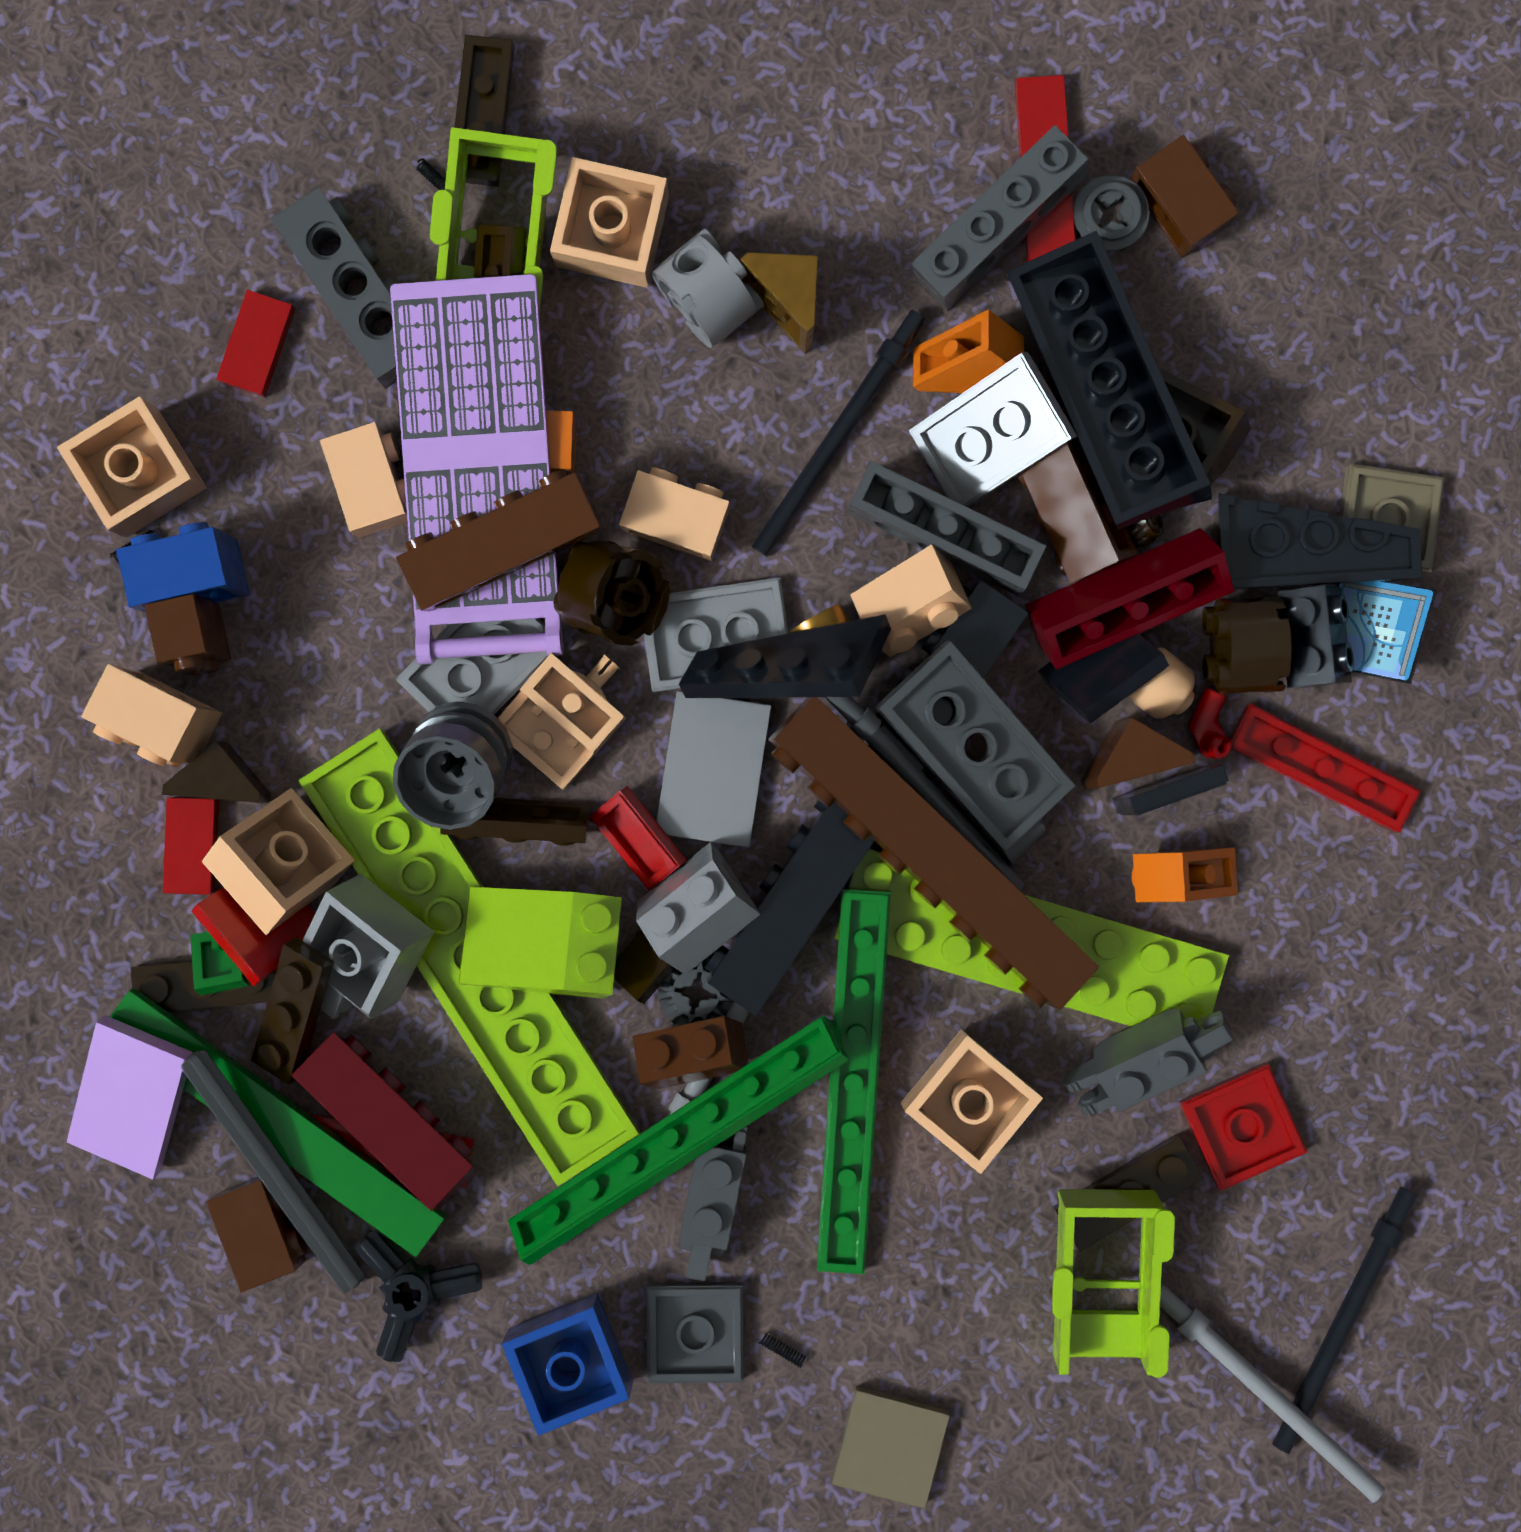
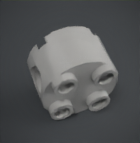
(707, 288)

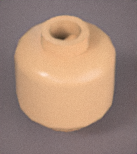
(1168, 691)

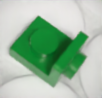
(213, 967)

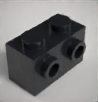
(1318, 636)

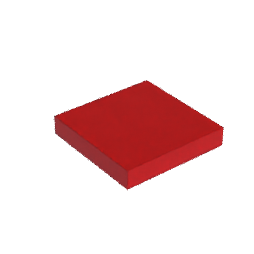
(243, 940)
(1243, 1126)

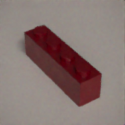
(1129, 598)
(385, 1122)

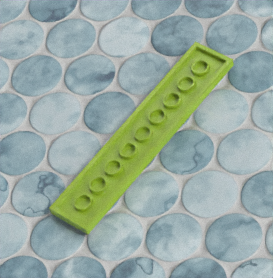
(513, 1034)

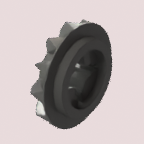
(1108, 191)
(677, 1005)

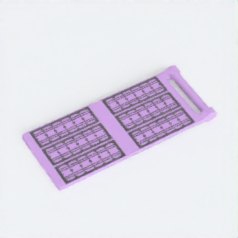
(471, 436)

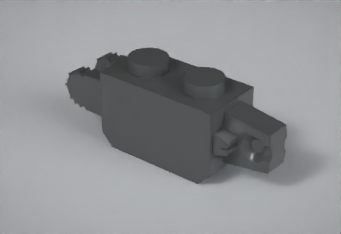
(1147, 1060)
(712, 1203)

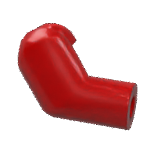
(1206, 728)

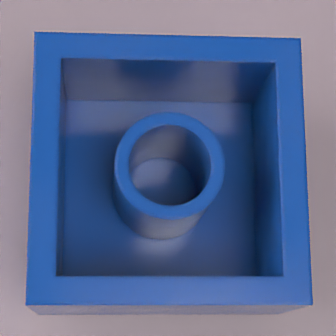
(194, 562)
(567, 1364)

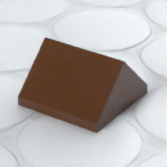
(1131, 753)

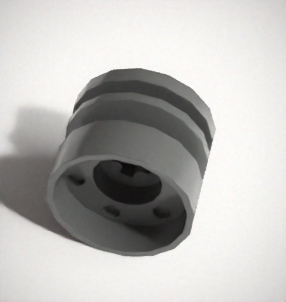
(453, 765)

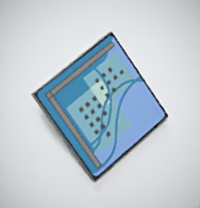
(1387, 627)

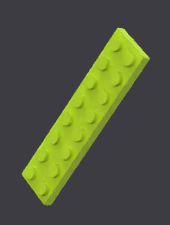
(1137, 970)

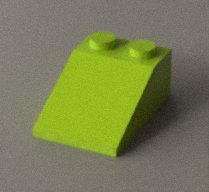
(541, 941)

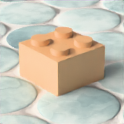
(610, 222)
(131, 467)
(150, 715)
(277, 860)
(971, 1101)

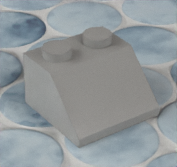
(695, 910)

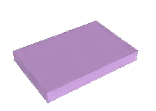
(128, 1097)

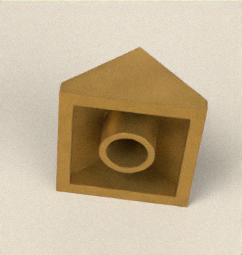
(787, 290)

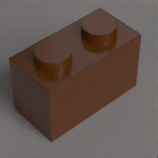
(1185, 195)
(188, 634)
(690, 1052)
(255, 1234)

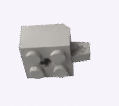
(372, 946)

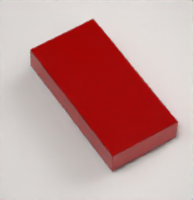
(256, 343)
(189, 836)
(638, 838)

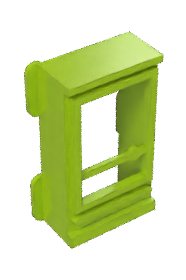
(449, 203)
(1113, 1331)

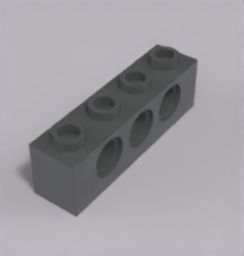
(1001, 217)
(305, 229)
(953, 529)

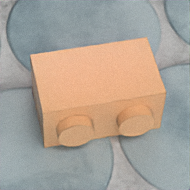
(367, 478)
(675, 513)
(915, 597)

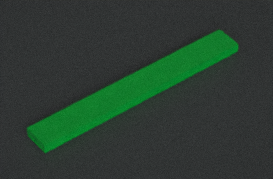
(854, 1083)
(301, 1138)
(677, 1139)

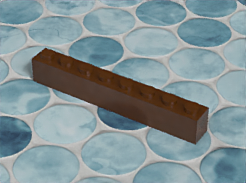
(932, 853)

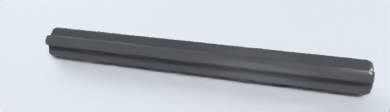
(272, 1170)

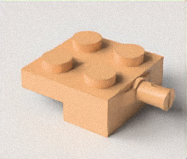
(562, 718)

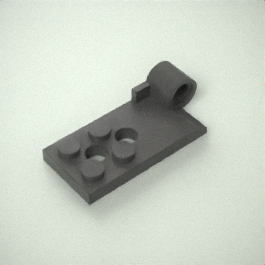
(1013, 780)

